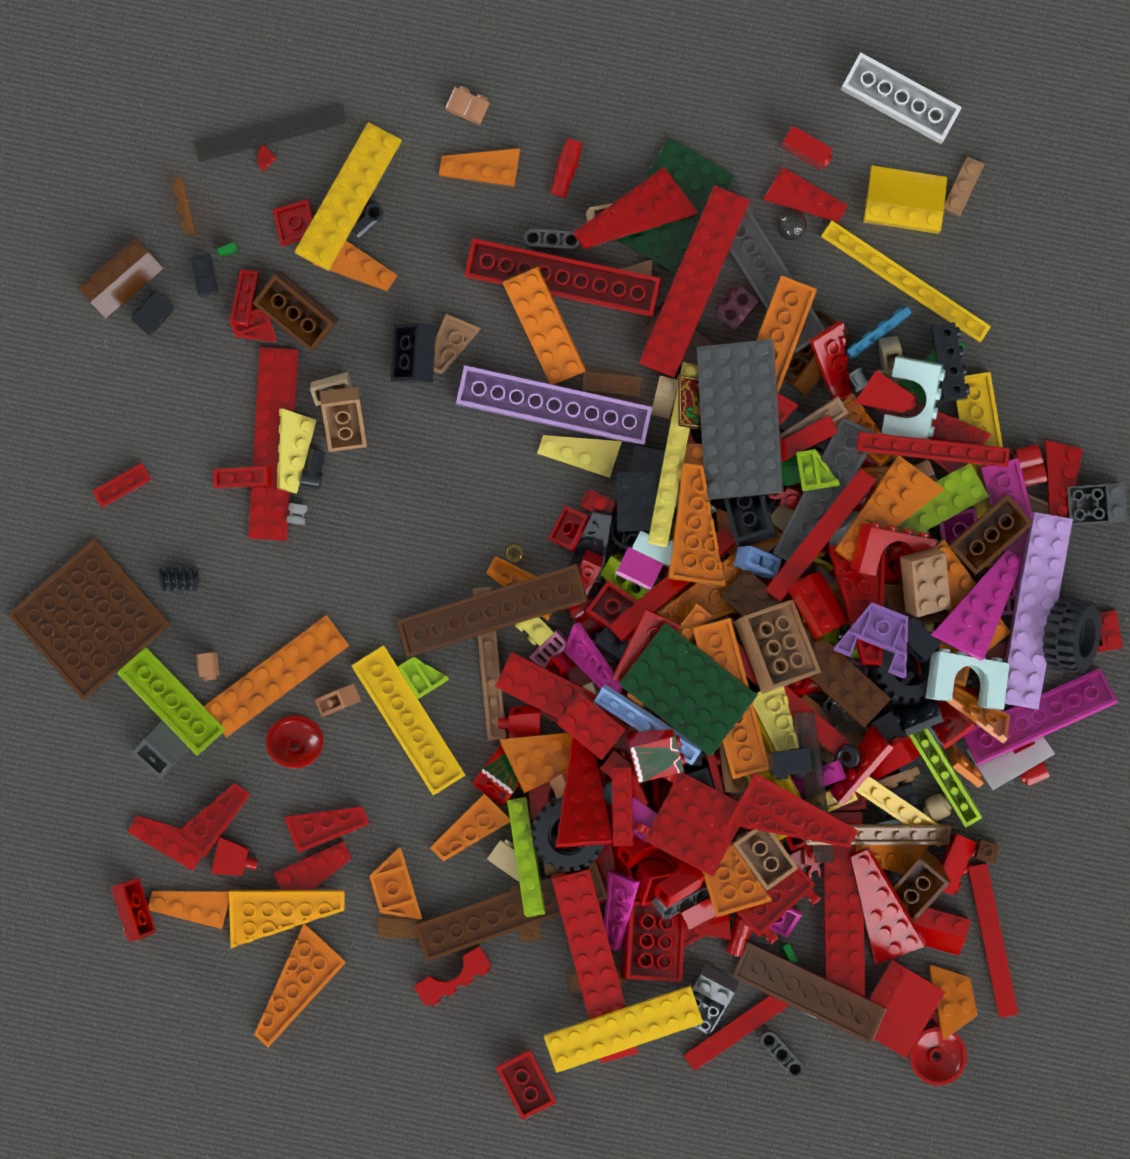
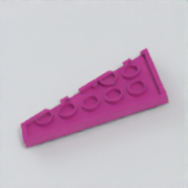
(978, 613)

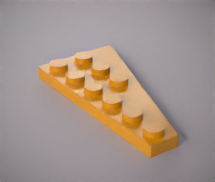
(268, 912)

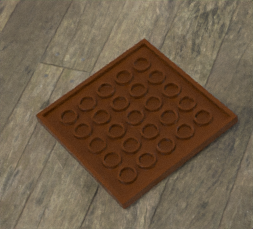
(89, 619)

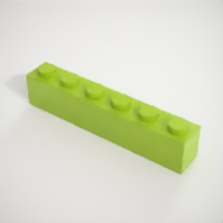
(946, 776)
(526, 857)

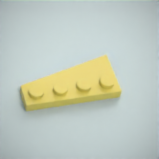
(295, 440)
(588, 454)
(776, 719)

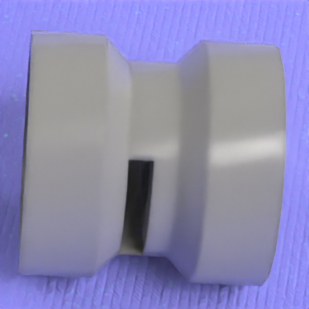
(296, 509)

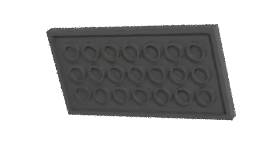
(740, 419)

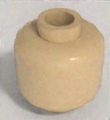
(937, 807)

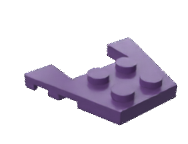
(883, 629)

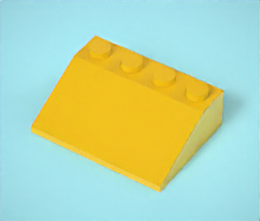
(905, 199)

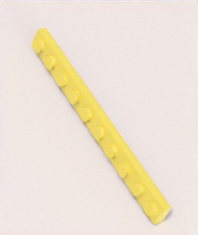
(670, 472)

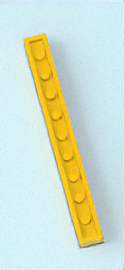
(905, 281)

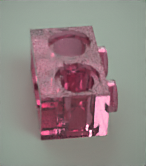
(740, 311)

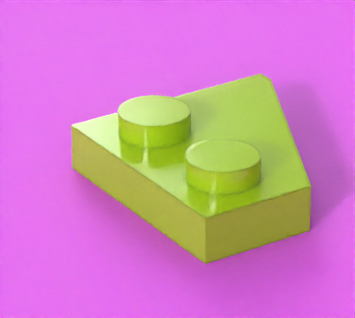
(814, 472)
(421, 676)

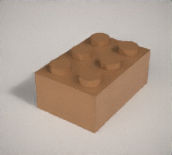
(343, 419)
(925, 582)
(764, 856)

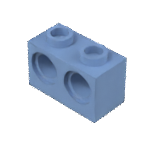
(757, 562)

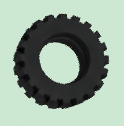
(1072, 634)
(893, 688)
(546, 847)

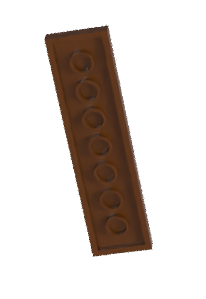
(810, 992)

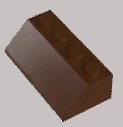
(120, 278)
(296, 311)
(803, 368)
(990, 534)
(921, 884)

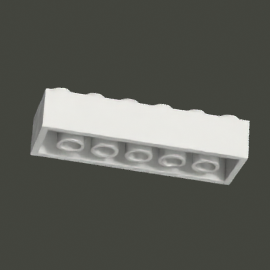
(901, 98)

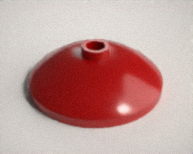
(294, 732)
(947, 1066)

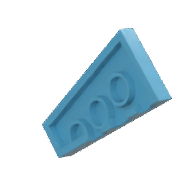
(872, 337)

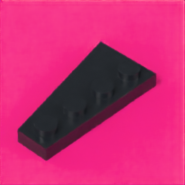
(594, 539)

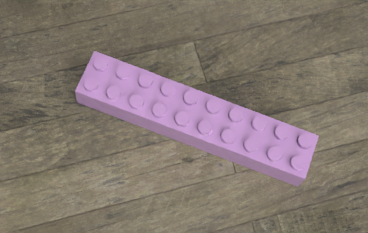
(554, 405)
(1035, 596)

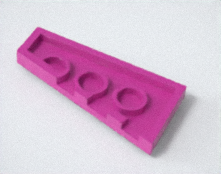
(589, 659)
(619, 904)

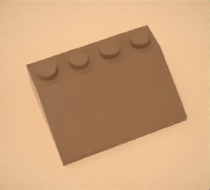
(777, 646)

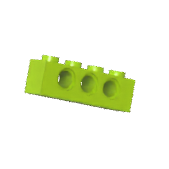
(628, 586)

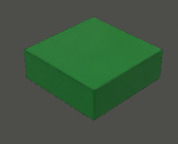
(227, 250)
(788, 953)

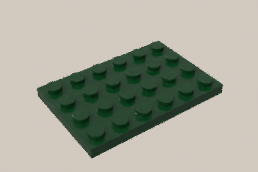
(696, 179)
(688, 689)

